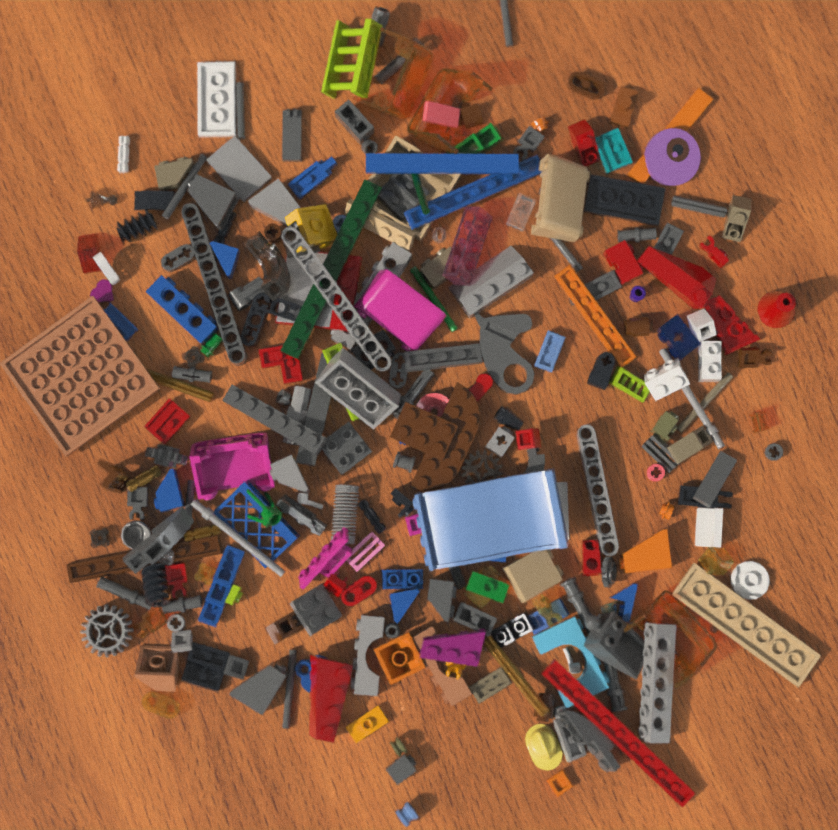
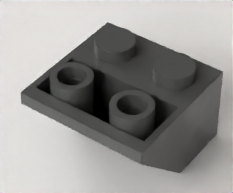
(440, 596)

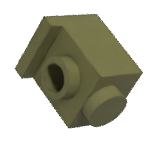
(665, 425)

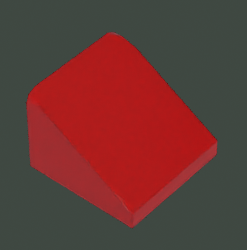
(528, 439)

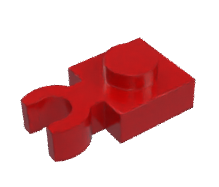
(176, 576)

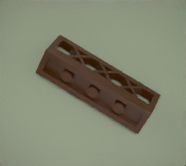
(116, 478)

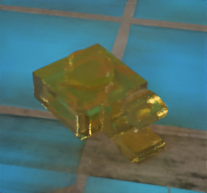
(543, 606)

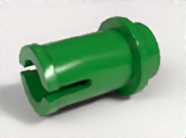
(211, 345)

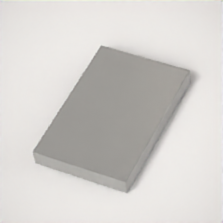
(239, 169)

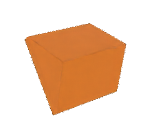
(399, 658)

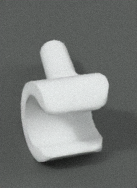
(303, 499)
(574, 668)

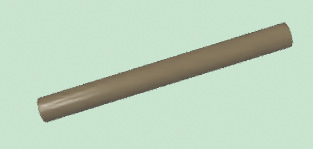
(706, 400)

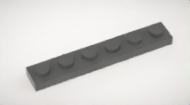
(275, 420)

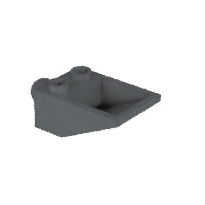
(613, 644)

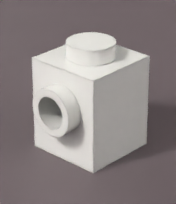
(701, 325)

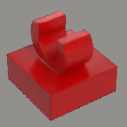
(335, 585)

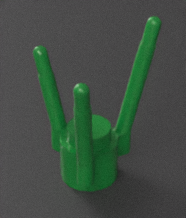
(270, 515)

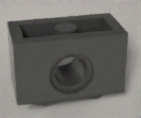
(474, 618)

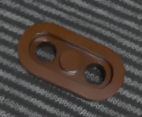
(587, 83)

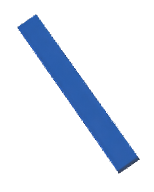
(441, 163)
(472, 193)

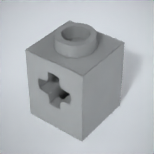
(497, 449)

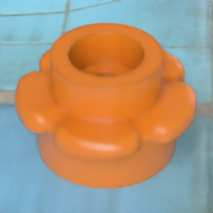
(540, 124)
(666, 510)

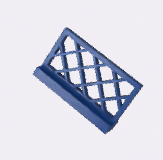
(283, 527)

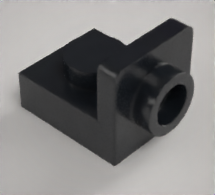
(399, 499)

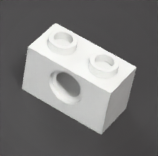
(709, 361)

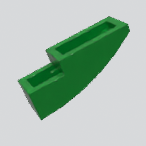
(480, 142)

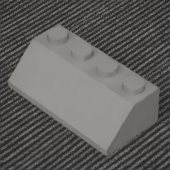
(492, 281)
(358, 388)

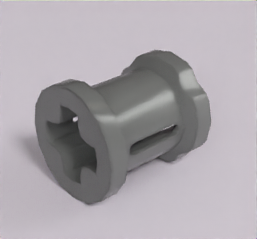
(404, 462)

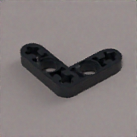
(263, 311)

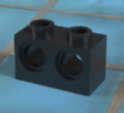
(370, 346)

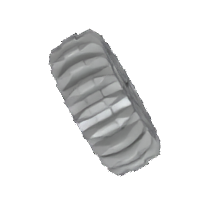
(99, 626)

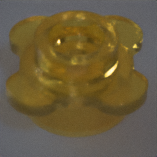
(200, 574)

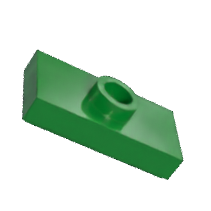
(487, 587)

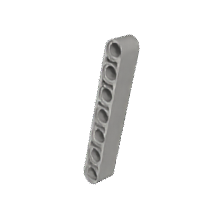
(600, 481)

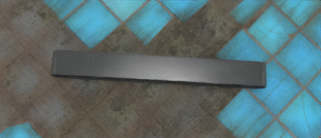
(208, 277)

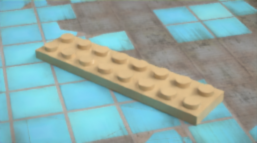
(746, 625)

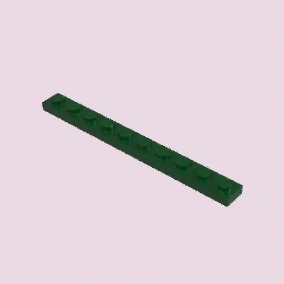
(334, 265)

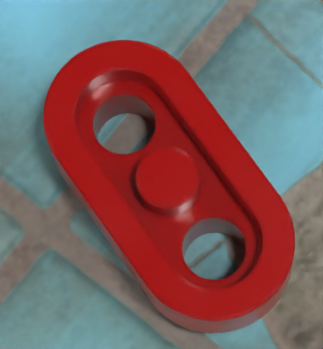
(358, 590)

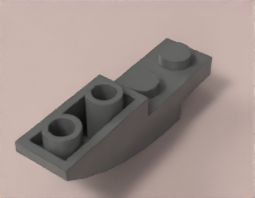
(160, 542)
(587, 733)

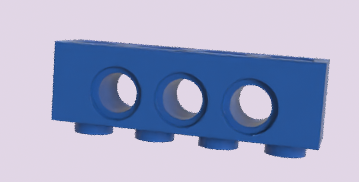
(158, 292)

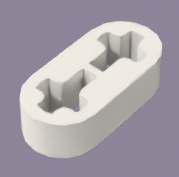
(106, 268)

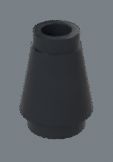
(508, 418)

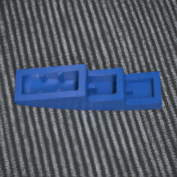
(221, 586)

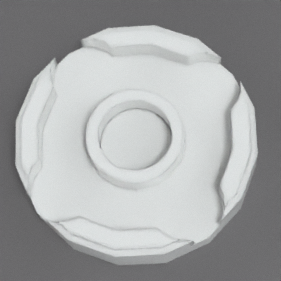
(749, 580)

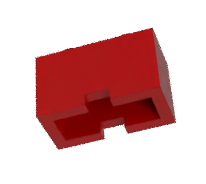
(623, 260)

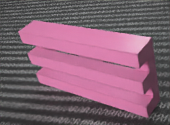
(376, 540)

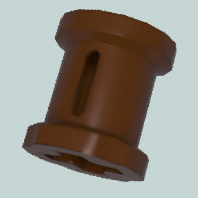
(268, 231)

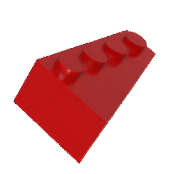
(327, 696)

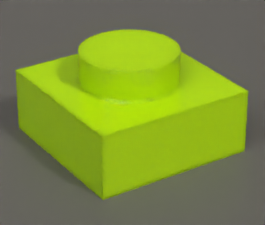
(234, 595)

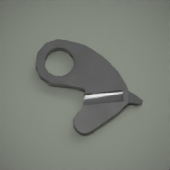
(495, 348)

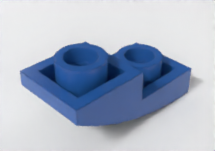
(402, 579)

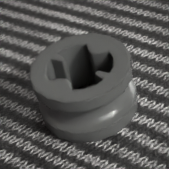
(778, 448)

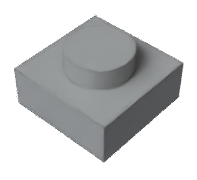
(181, 641)

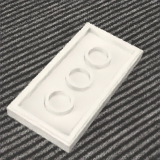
(216, 99)

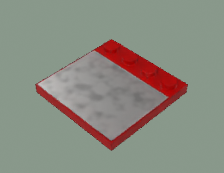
(301, 284)

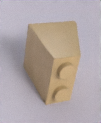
(533, 574)

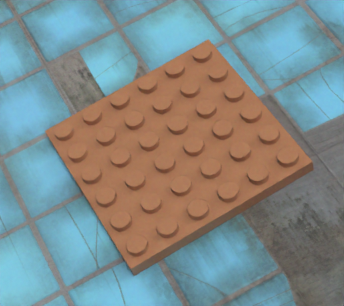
(80, 376)

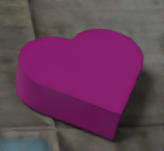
(103, 292)

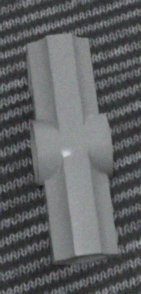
(298, 408)

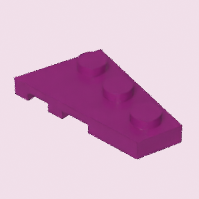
(456, 648)

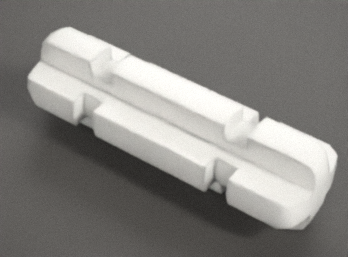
(123, 154)

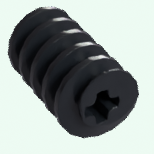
(136, 226)
(154, 586)

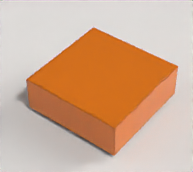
(559, 783)

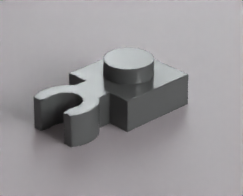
(529, 141)
(137, 499)

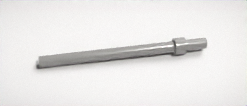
(711, 429)
(208, 514)

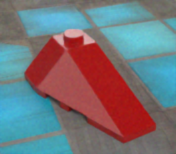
(682, 277)

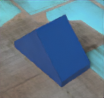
(227, 256)
(401, 602)

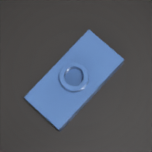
(549, 351)

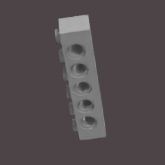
(390, 253)
(657, 682)

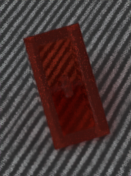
(87, 248)

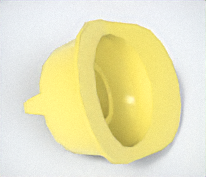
(543, 747)

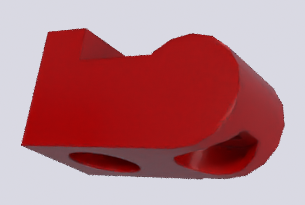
(482, 386)
(591, 558)

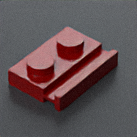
(167, 421)

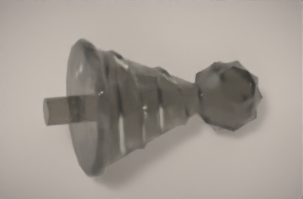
(98, 199)

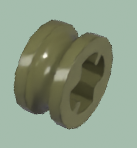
(398, 747)

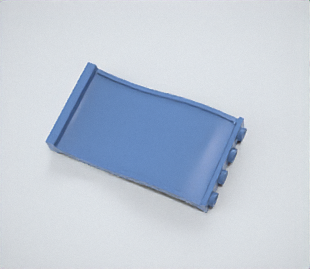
(491, 519)

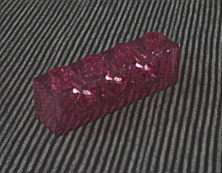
(467, 246)

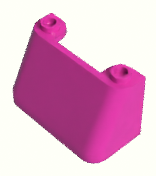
(399, 310)
(230, 462)

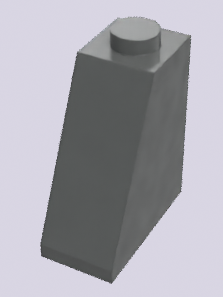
(213, 199)
(261, 688)

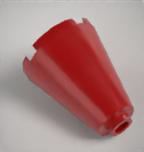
(777, 309)

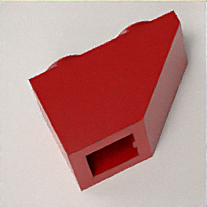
(584, 142)

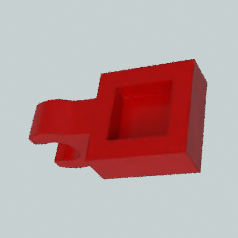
(717, 255)

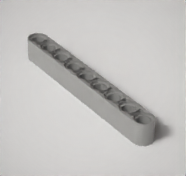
(334, 289)

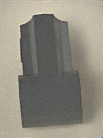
(243, 296)

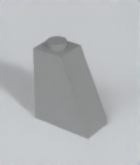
(275, 203)

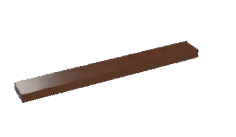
(115, 565)

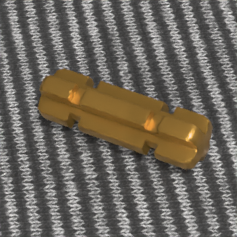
(143, 478)
(201, 532)

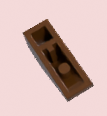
(284, 627)

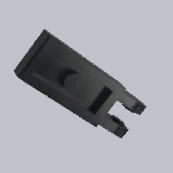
(686, 494)

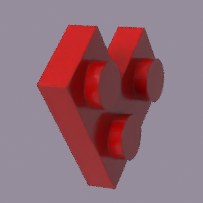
(290, 366)

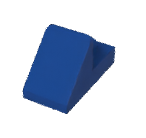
(627, 595)

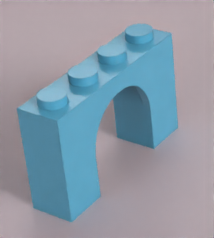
(570, 633)

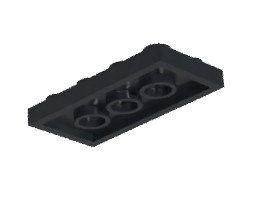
(624, 200)

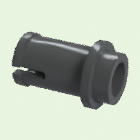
(394, 626)

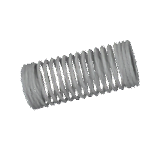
(339, 524)

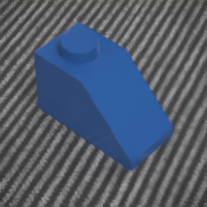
(169, 493)

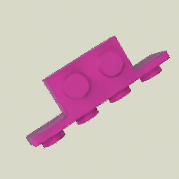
(328, 560)

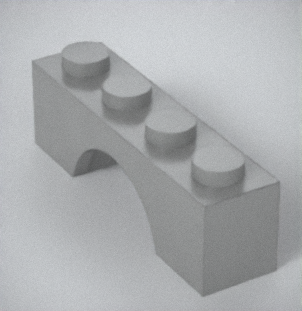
(366, 680)

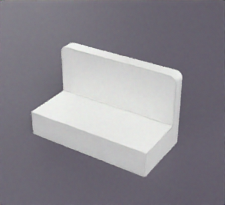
(708, 527)

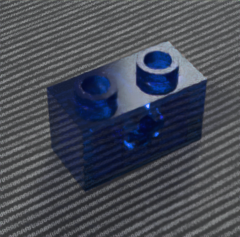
(673, 328)

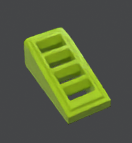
(626, 374)

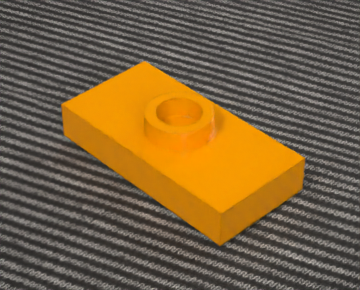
(367, 724)

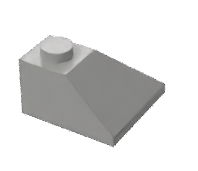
(289, 474)

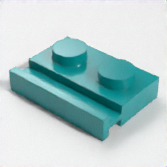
(613, 151)

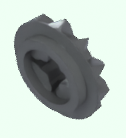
(609, 572)

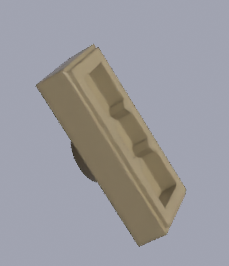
(490, 685)

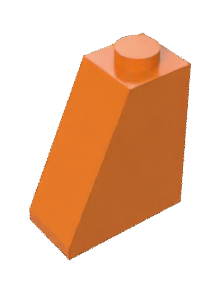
(647, 555)

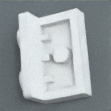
(666, 379)

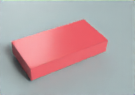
(441, 114)

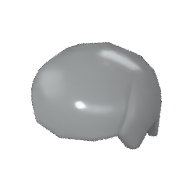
(134, 533)

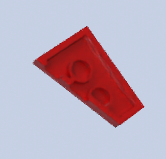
(729, 328)

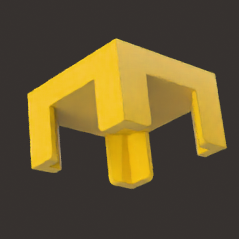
(314, 225)

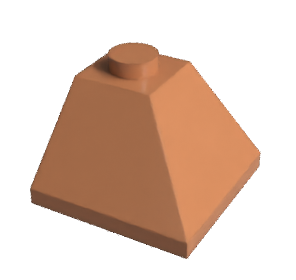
(158, 667)

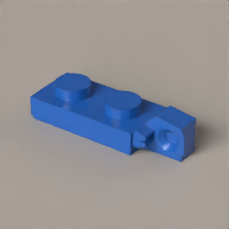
(312, 177)

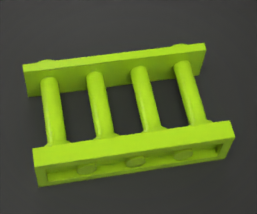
(365, 61)

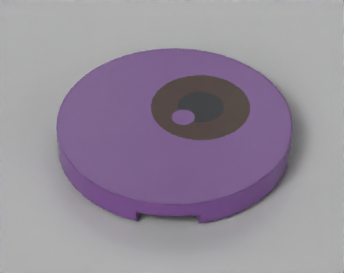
(672, 157)

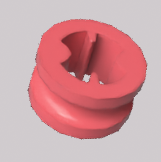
(659, 477)

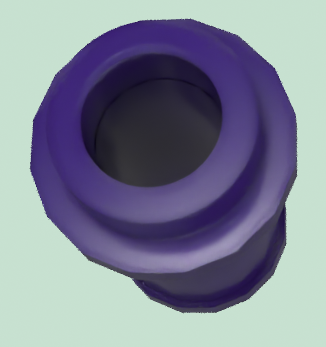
(637, 289)

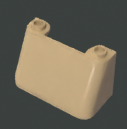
(561, 199)

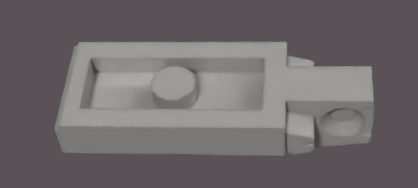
(571, 750)

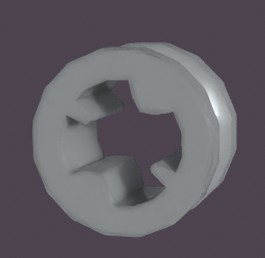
(172, 627)

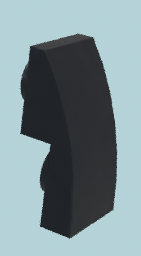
(152, 200)
(513, 630)

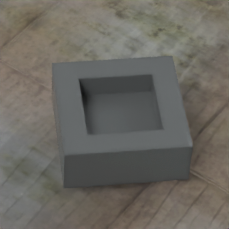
(236, 667)

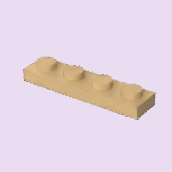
(387, 228)

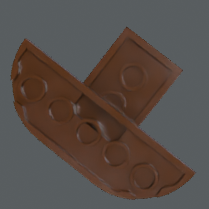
(442, 438)

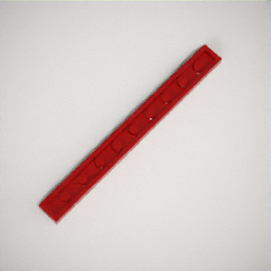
(618, 733)

